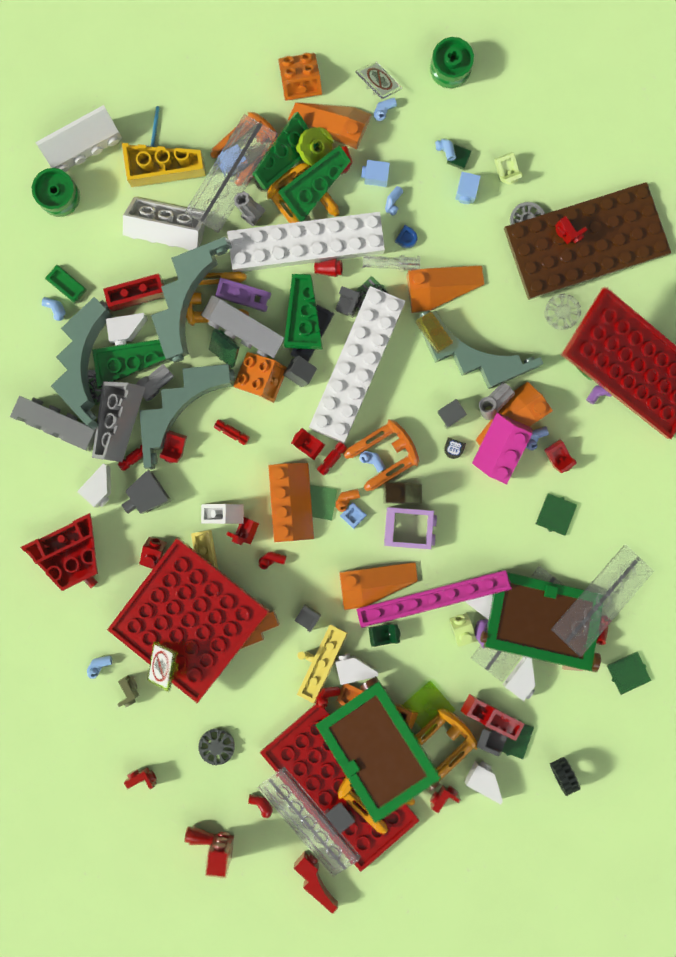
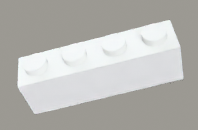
(79, 140)
(162, 224)

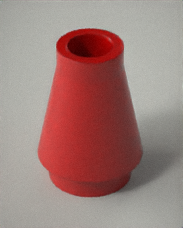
(330, 267)
(197, 836)

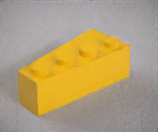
(160, 164)

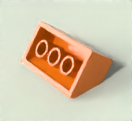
(291, 502)

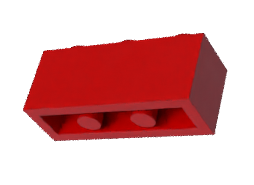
(134, 292)
(220, 855)

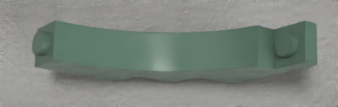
(190, 269)
(493, 368)
(74, 384)
(158, 422)

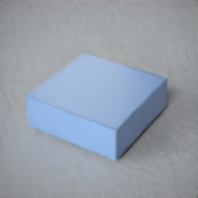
(353, 515)

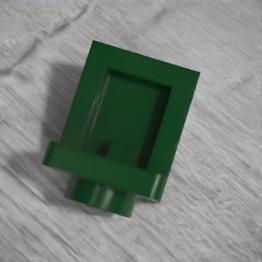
(384, 634)

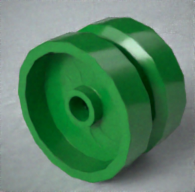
(451, 62)
(55, 192)

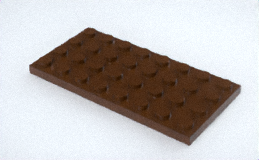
(620, 235)

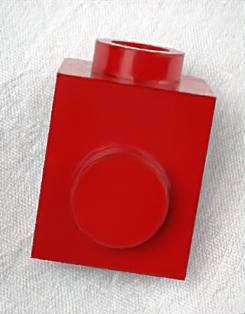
(567, 232)
(307, 443)
(173, 447)
(560, 457)
(245, 532)
(152, 552)
(138, 776)
(439, 798)

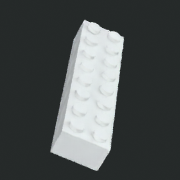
(306, 242)
(357, 364)

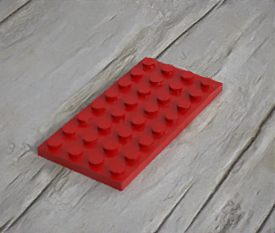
(627, 360)
(315, 768)

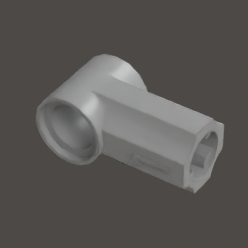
(250, 209)
(155, 382)
(497, 400)

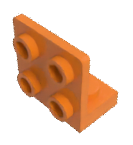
(300, 76)
(260, 376)

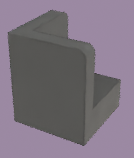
(348, 301)
(300, 371)
(451, 413)
(308, 617)
(491, 741)
(340, 817)

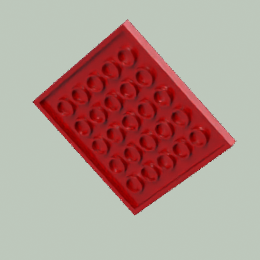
(191, 611)

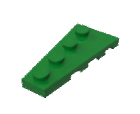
(282, 153)
(309, 187)
(302, 317)
(124, 360)

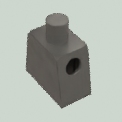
(145, 494)

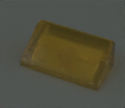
(433, 332)

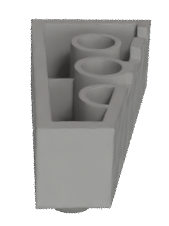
(241, 325)
(116, 419)
(53, 422)

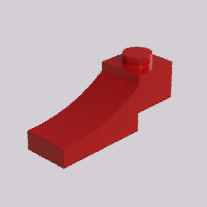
(492, 717)
(308, 868)

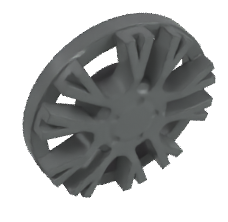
(216, 746)

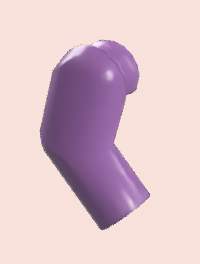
(596, 393)
(481, 626)

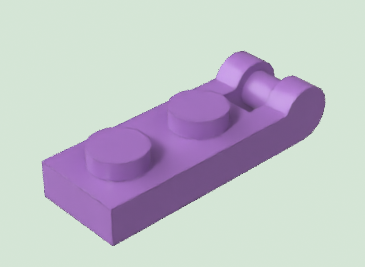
(242, 294)

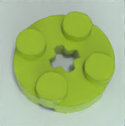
(306, 145)

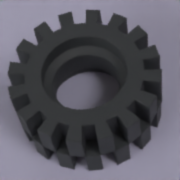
(565, 776)

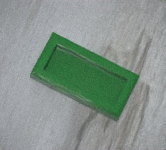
(65, 284)

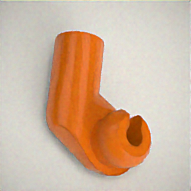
(344, 499)

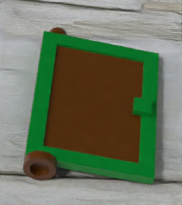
(523, 623)
(378, 751)

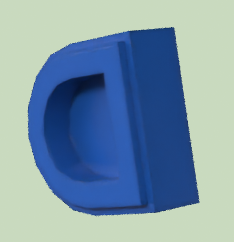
(407, 237)

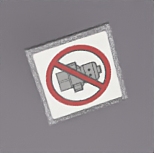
(378, 80)

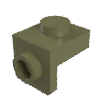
(129, 688)

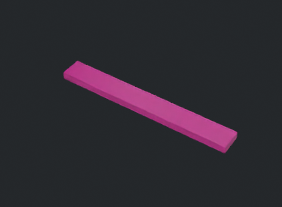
(434, 599)

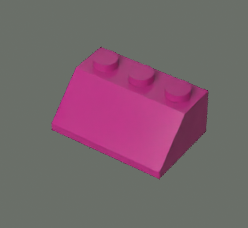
(502, 447)

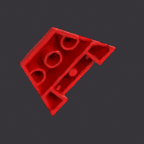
(67, 553)

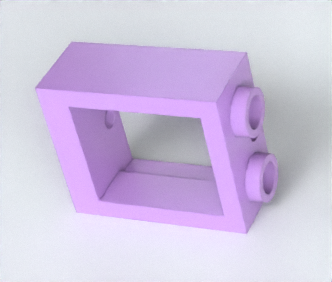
(389, 528)

